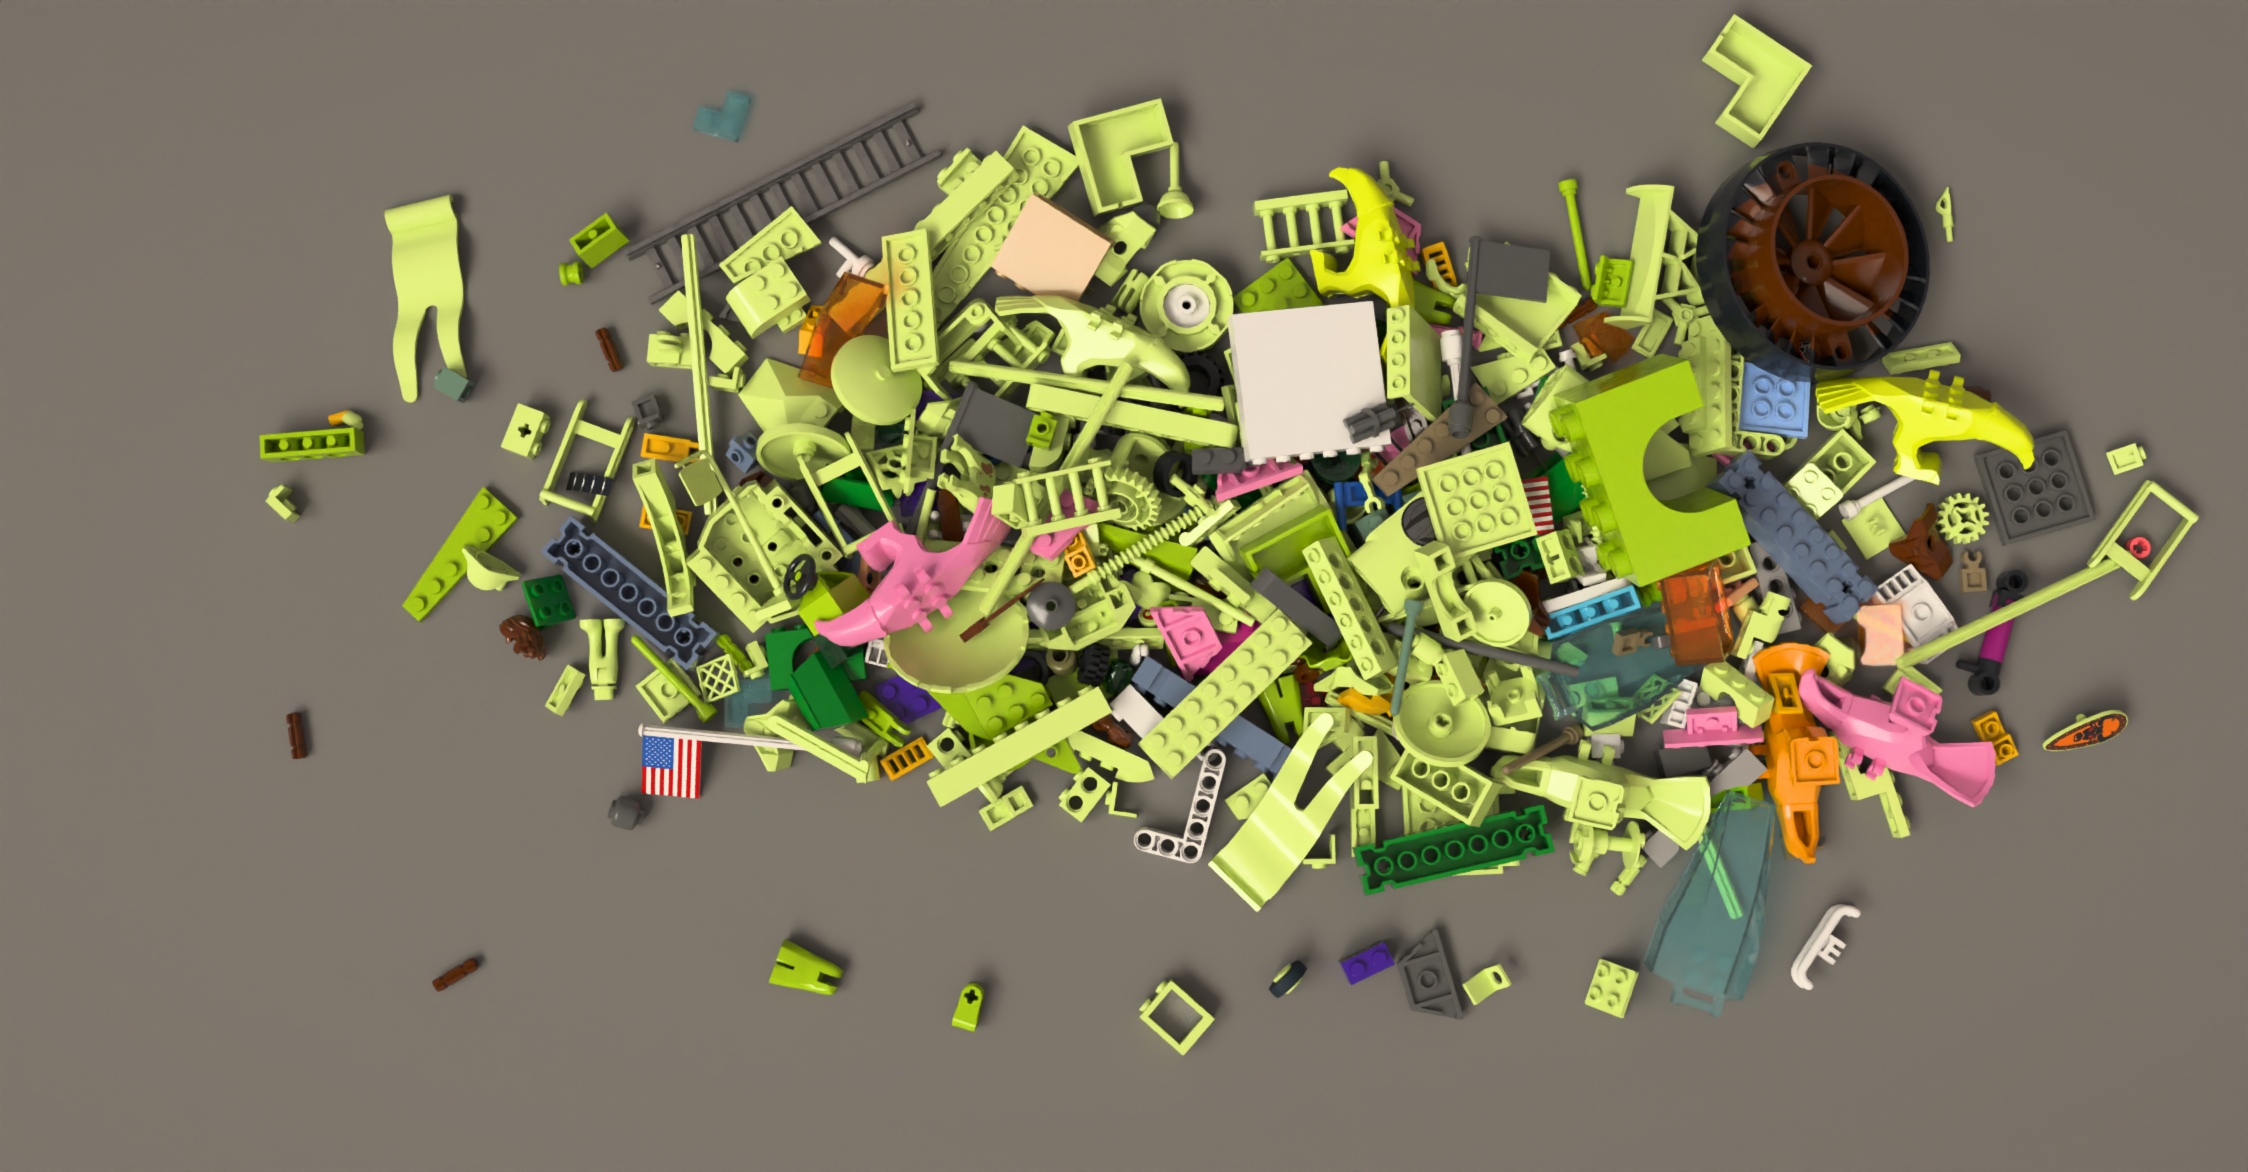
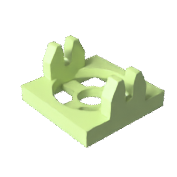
(877, 463)

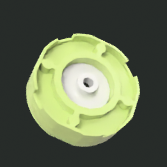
(1190, 285)

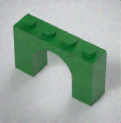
(782, 652)

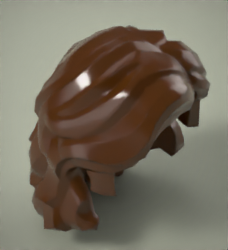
(526, 634)

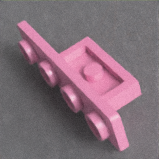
(1712, 727)

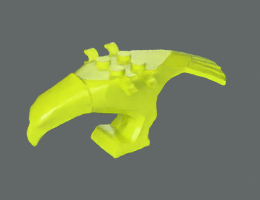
(1380, 253)
(1928, 414)

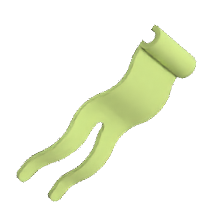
(426, 276)
(1280, 832)

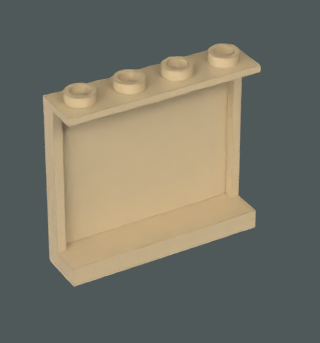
(1051, 250)

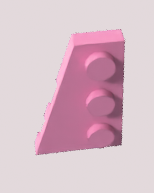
(1053, 543)

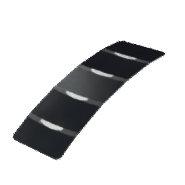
(589, 483)

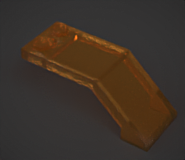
(840, 320)

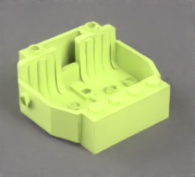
(725, 540)

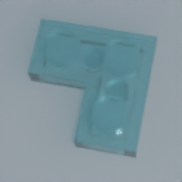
(726, 123)
(738, 704)

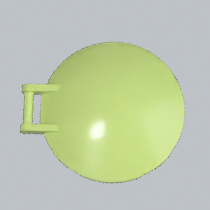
(949, 665)

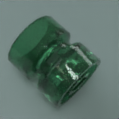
(890, 435)

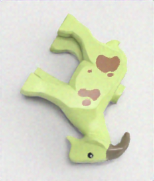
(976, 474)

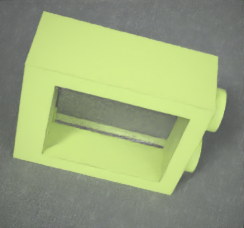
(1174, 1014)

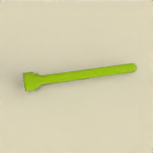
(1568, 190)
(704, 710)

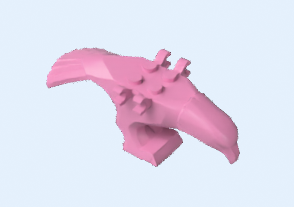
(917, 580)
(1900, 737)

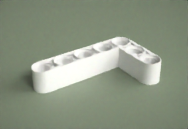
(1195, 815)

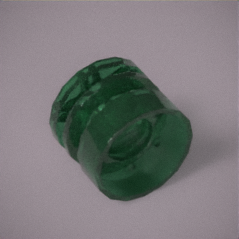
(1329, 474)

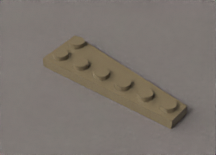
(1436, 443)

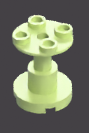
(1590, 840)

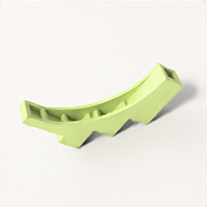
(668, 534)

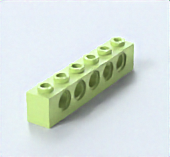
(1349, 608)

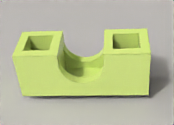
(1751, 701)

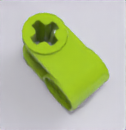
(967, 1010)

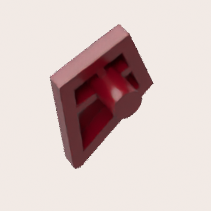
(1311, 698)

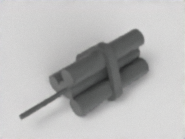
(1371, 422)
(1520, 436)

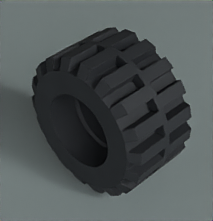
(1209, 368)

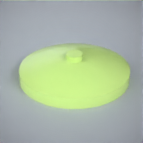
(869, 386)
(781, 445)
(1439, 731)

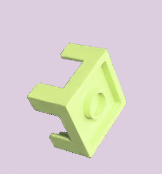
(1513, 698)

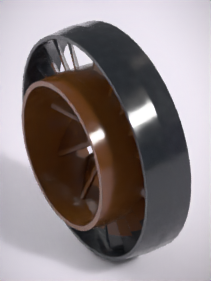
(1828, 296)

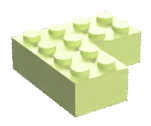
(1765, 75)
(1106, 148)

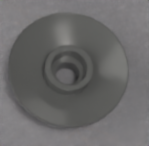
(1060, 596)

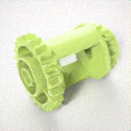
(1130, 480)

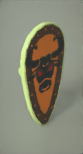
(2088, 731)

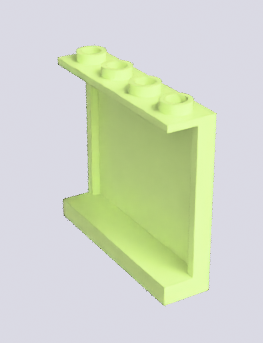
(1522, 324)
(1413, 361)

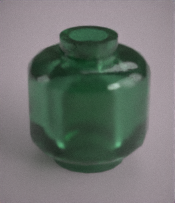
(1118, 676)

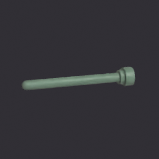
(1412, 610)

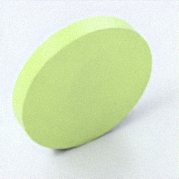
(1499, 612)

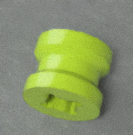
(571, 273)
(1649, 594)

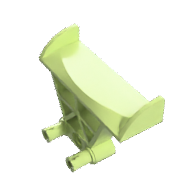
(1648, 255)

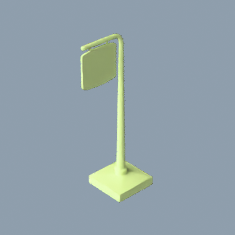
(704, 487)

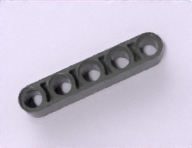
(1297, 607)

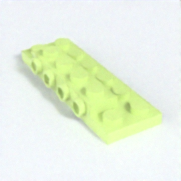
(1711, 364)

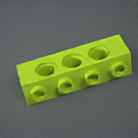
(312, 445)

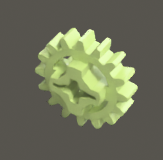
(1972, 518)

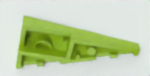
(1167, 555)

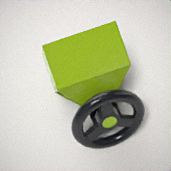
(823, 593)

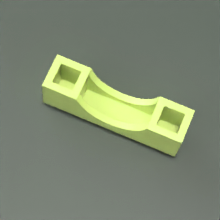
(724, 352)
(1437, 567)

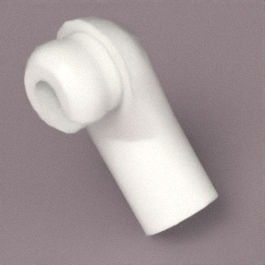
(1138, 652)

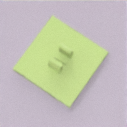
(1873, 528)

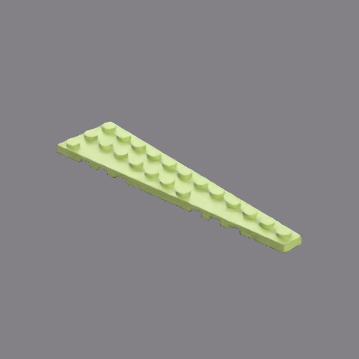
(1041, 169)

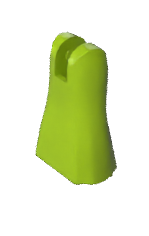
(1426, 301)
(1283, 706)
(803, 970)

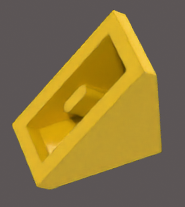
(1785, 691)

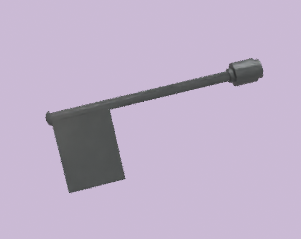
(1499, 272)
(989, 427)

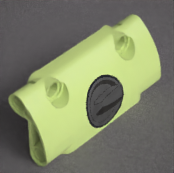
(1389, 558)

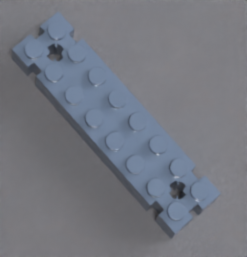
(1794, 538)
(629, 592)
(1240, 734)

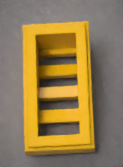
(1439, 247)
(903, 751)

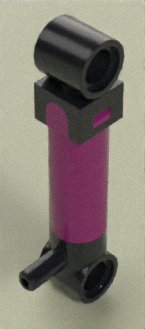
(1995, 639)

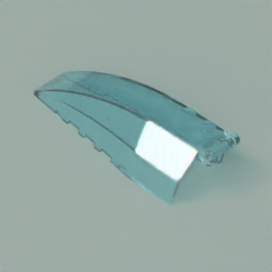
(1610, 685)
(1717, 912)

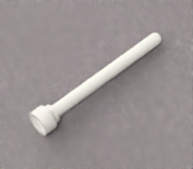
(1850, 509)

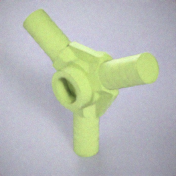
(1390, 187)
(1683, 317)
(1193, 494)

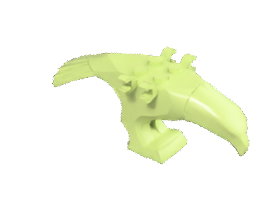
(1102, 339)
(1605, 793)

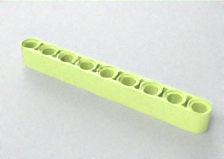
(1134, 417)

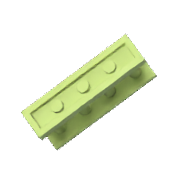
(1289, 207)
(991, 342)
(1082, 515)

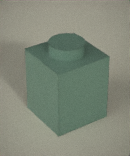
(453, 384)

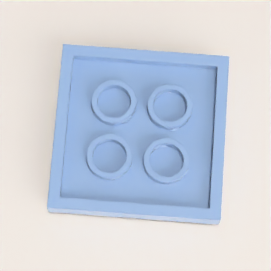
(1773, 404)

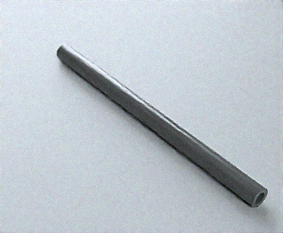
(1493, 652)

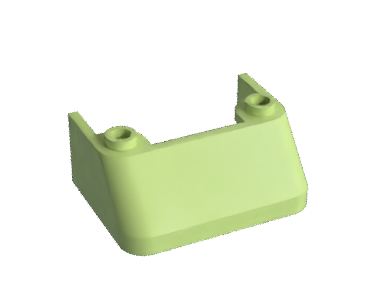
(957, 331)

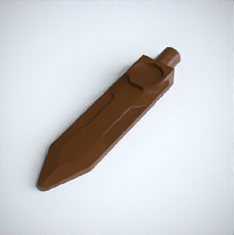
(949, 516)
(983, 623)

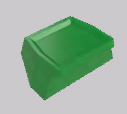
(1563, 491)
(825, 695)

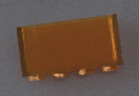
(1697, 615)

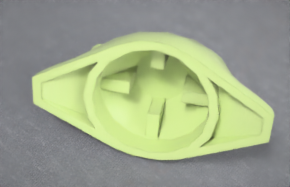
(487, 570)

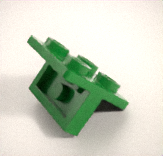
(548, 601)

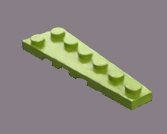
(479, 528)

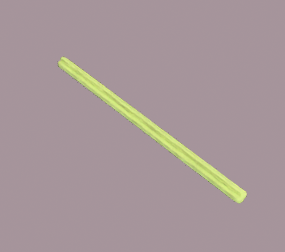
(698, 353)
(1086, 384)
(1044, 507)
(2005, 613)

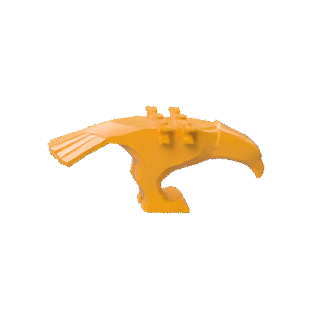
(1796, 751)

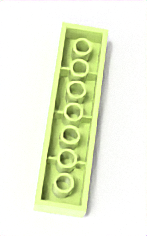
(1224, 694)
(1018, 746)

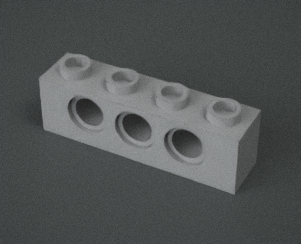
(1777, 574)

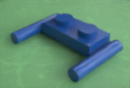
(1353, 494)

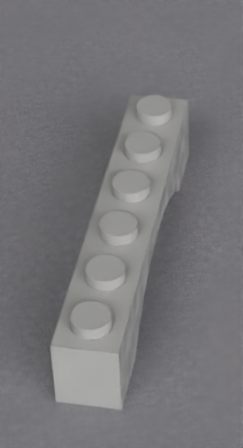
(1739, 770)

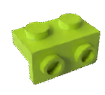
(1612, 282)

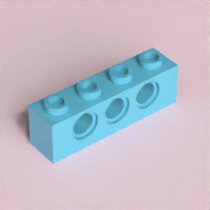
(1591, 612)

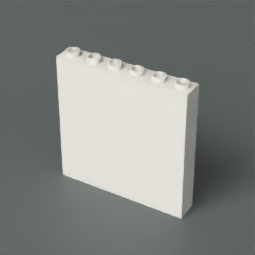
(1302, 377)

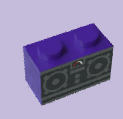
(1366, 962)

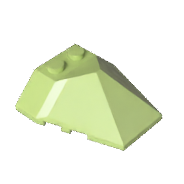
(780, 398)
(1097, 614)

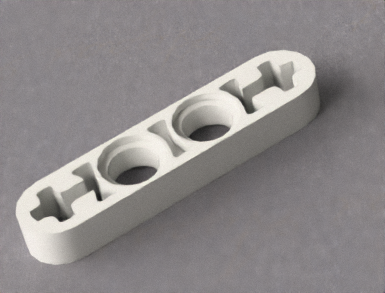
(1585, 594)

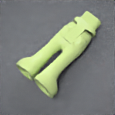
(603, 669)

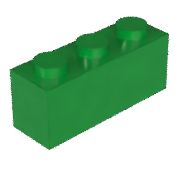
(854, 490)

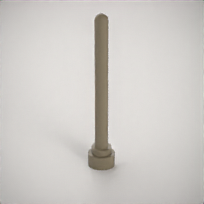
(1570, 735)

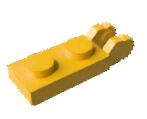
(667, 448)

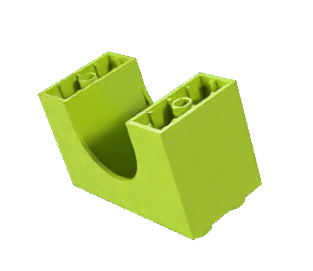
(1608, 433)

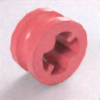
(2142, 542)

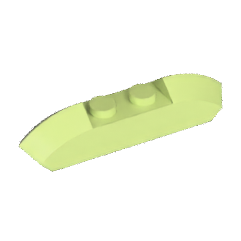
(1130, 767)

